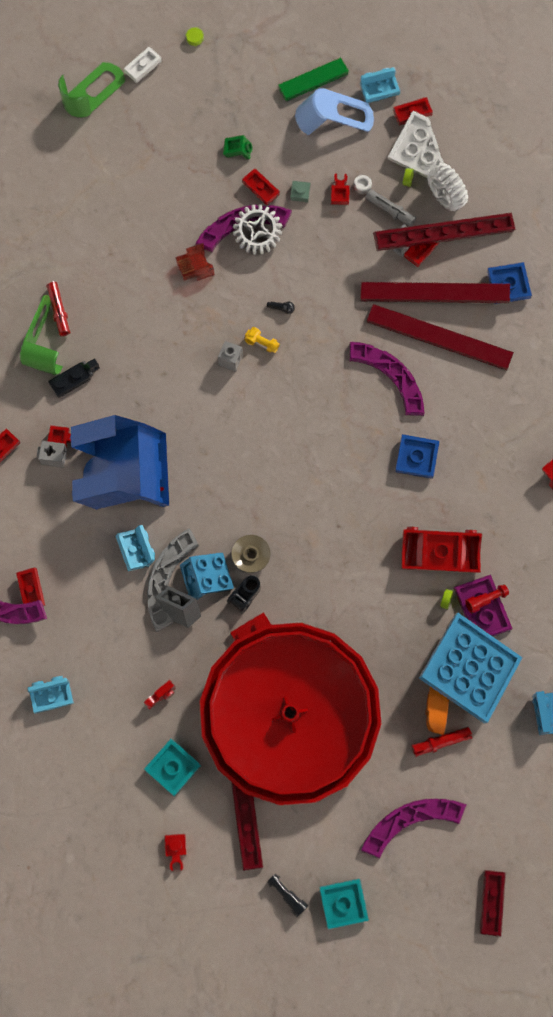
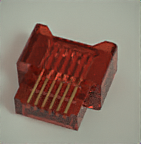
(194, 263)

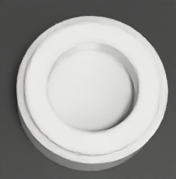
(362, 184)

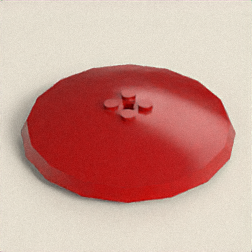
(316, 679)

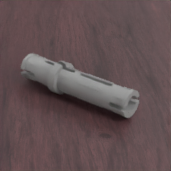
(394, 210)

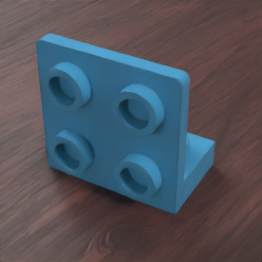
(206, 574)
(544, 712)

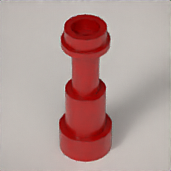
(475, 603)

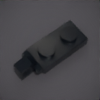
(73, 377)

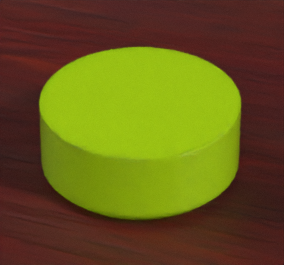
(194, 36)
(408, 177)
(446, 599)

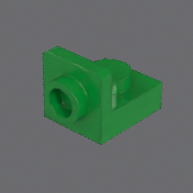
(237, 146)

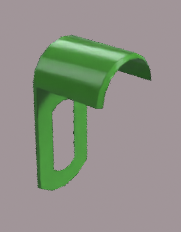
(78, 101)
(35, 355)

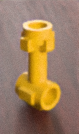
(253, 336)

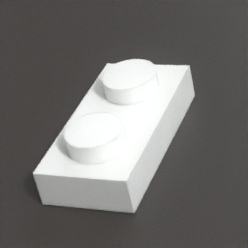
(142, 64)

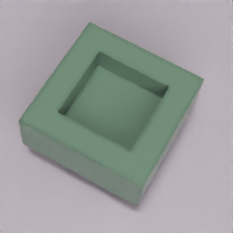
(300, 191)

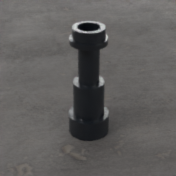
(289, 896)

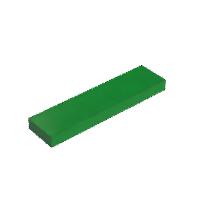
(313, 79)

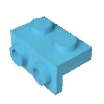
(379, 85)
(136, 548)
(50, 694)

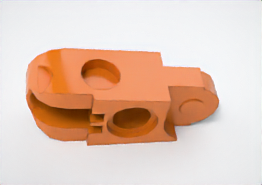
(436, 711)

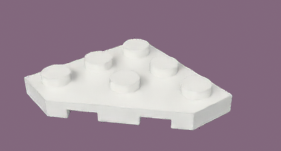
(416, 146)

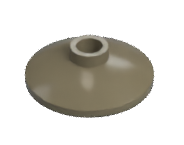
(250, 544)

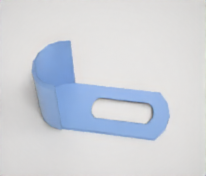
(323, 106)

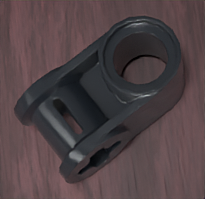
(244, 595)

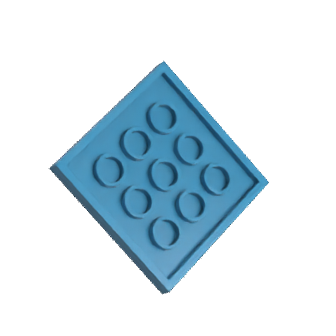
(471, 668)

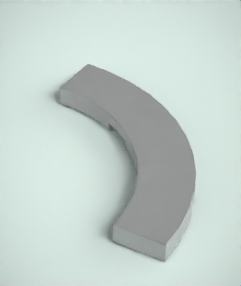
(162, 573)

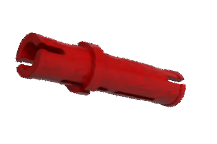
(53, 291)
(442, 741)

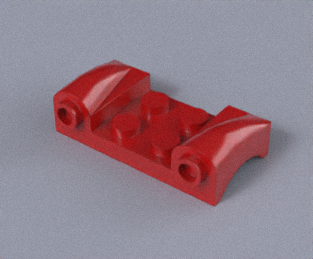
(441, 550)

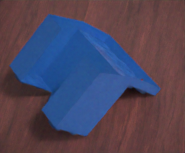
(126, 463)

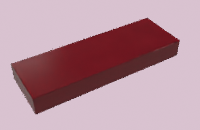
(492, 903)

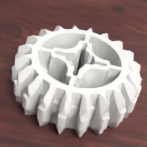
(447, 187)
(263, 233)

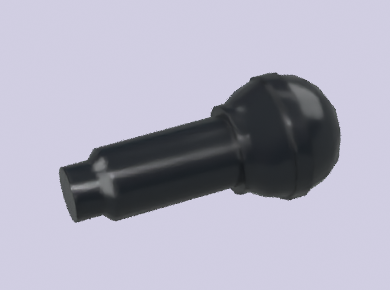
(287, 307)

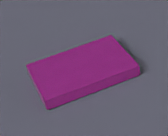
(491, 617)

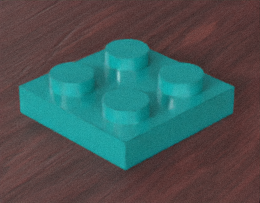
(172, 767)
(344, 903)

